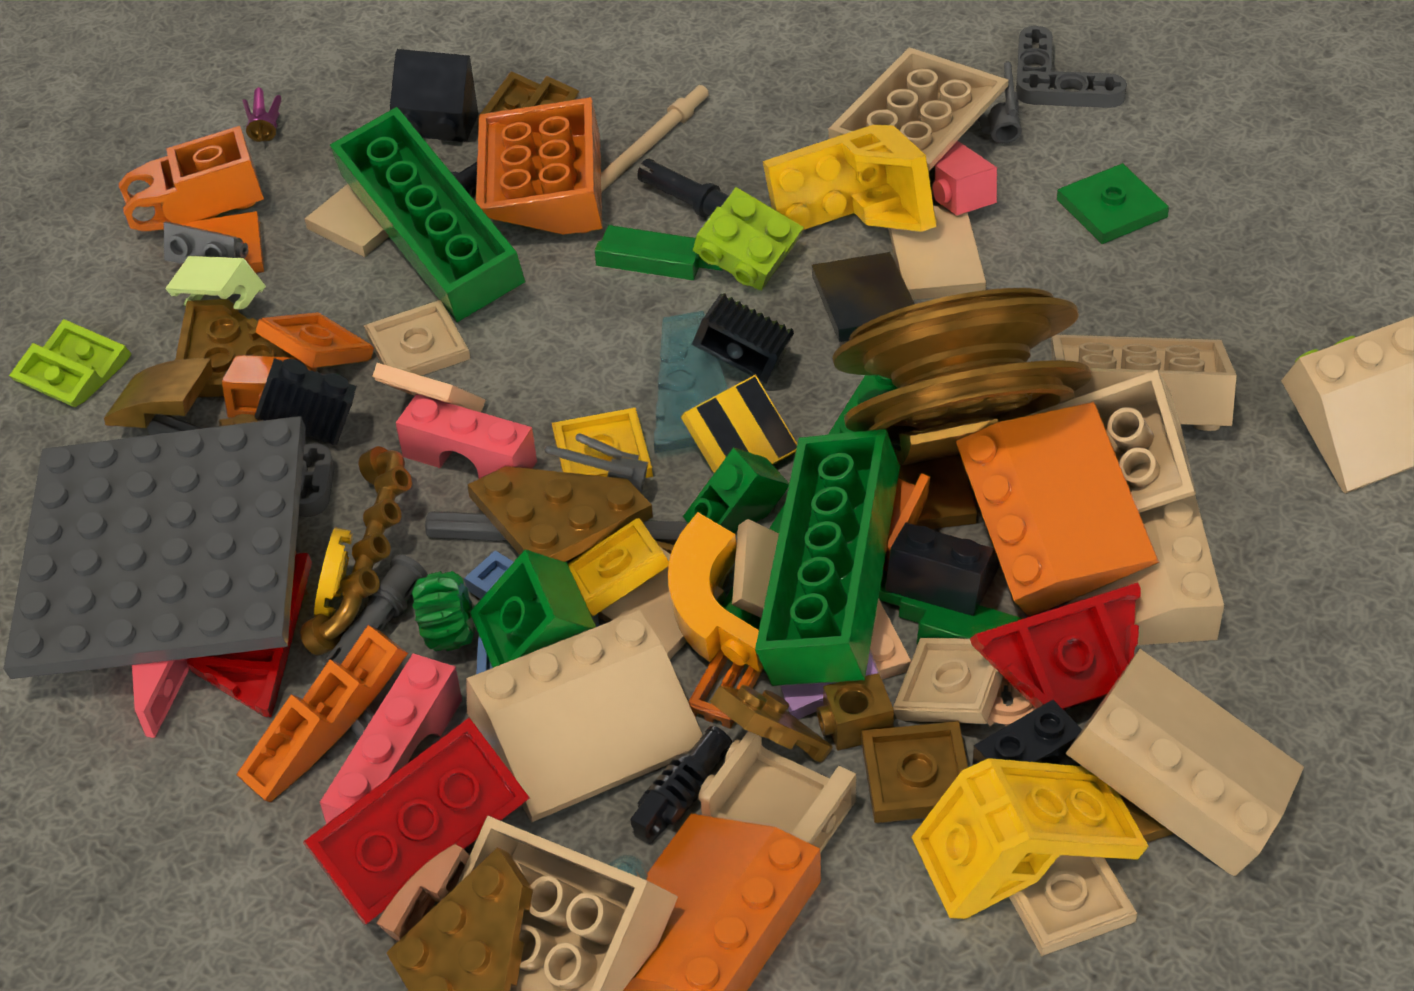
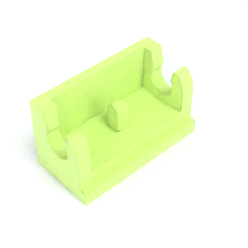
(216, 277)

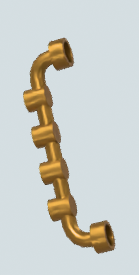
(390, 479)

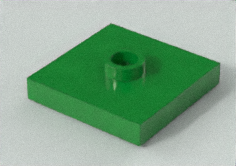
(1112, 203)

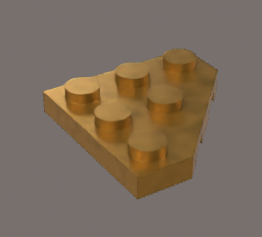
(220, 333)
(557, 510)
(470, 934)

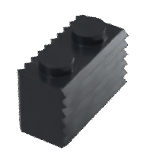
(743, 338)
(316, 397)

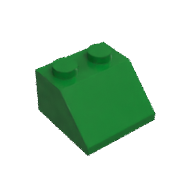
(530, 608)

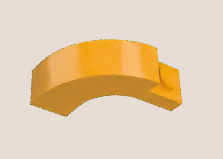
(694, 570)

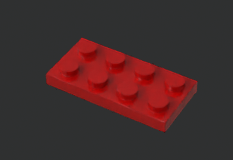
(414, 817)

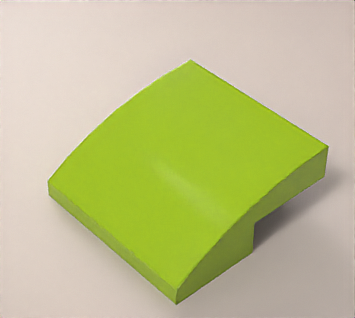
(70, 364)

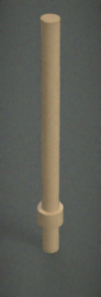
(677, 112)

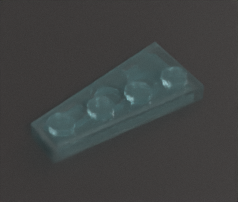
(684, 380)

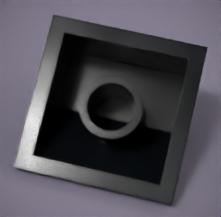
(435, 93)
(940, 569)

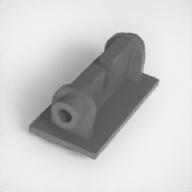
(187, 241)

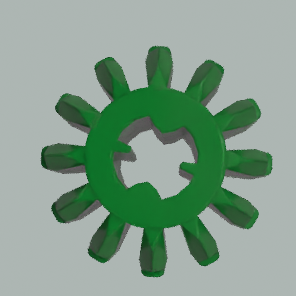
(443, 611)

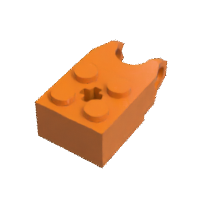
(195, 181)

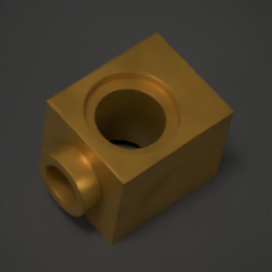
(863, 698)

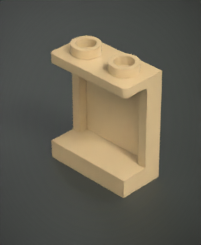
(778, 792)

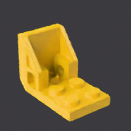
(859, 172)
(1010, 823)

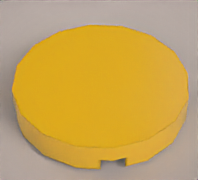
(333, 571)

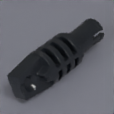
(678, 785)

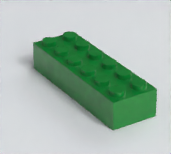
(428, 214)
(829, 559)

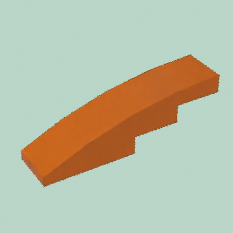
(313, 724)

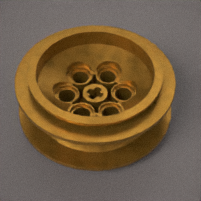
(961, 360)

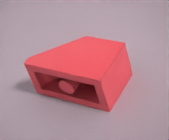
(964, 180)

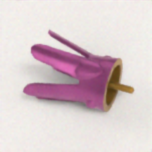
(261, 124)

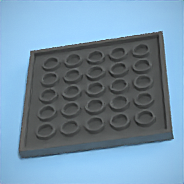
(159, 549)

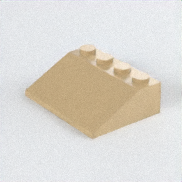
(925, 100)
(1193, 369)
(1360, 404)
(1144, 437)
(1180, 592)
(584, 713)
(1188, 763)
(585, 919)

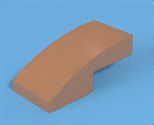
(422, 890)

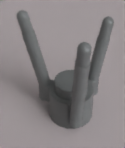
(1004, 117)
(622, 466)

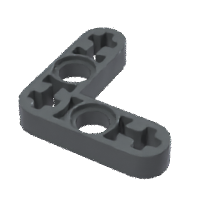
(1043, 78)

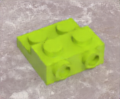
(747, 239)

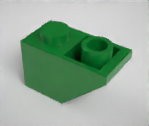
(739, 490)

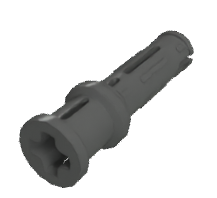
(383, 604)

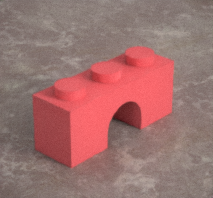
(435, 428)

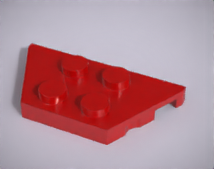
(1066, 651)
(256, 675)

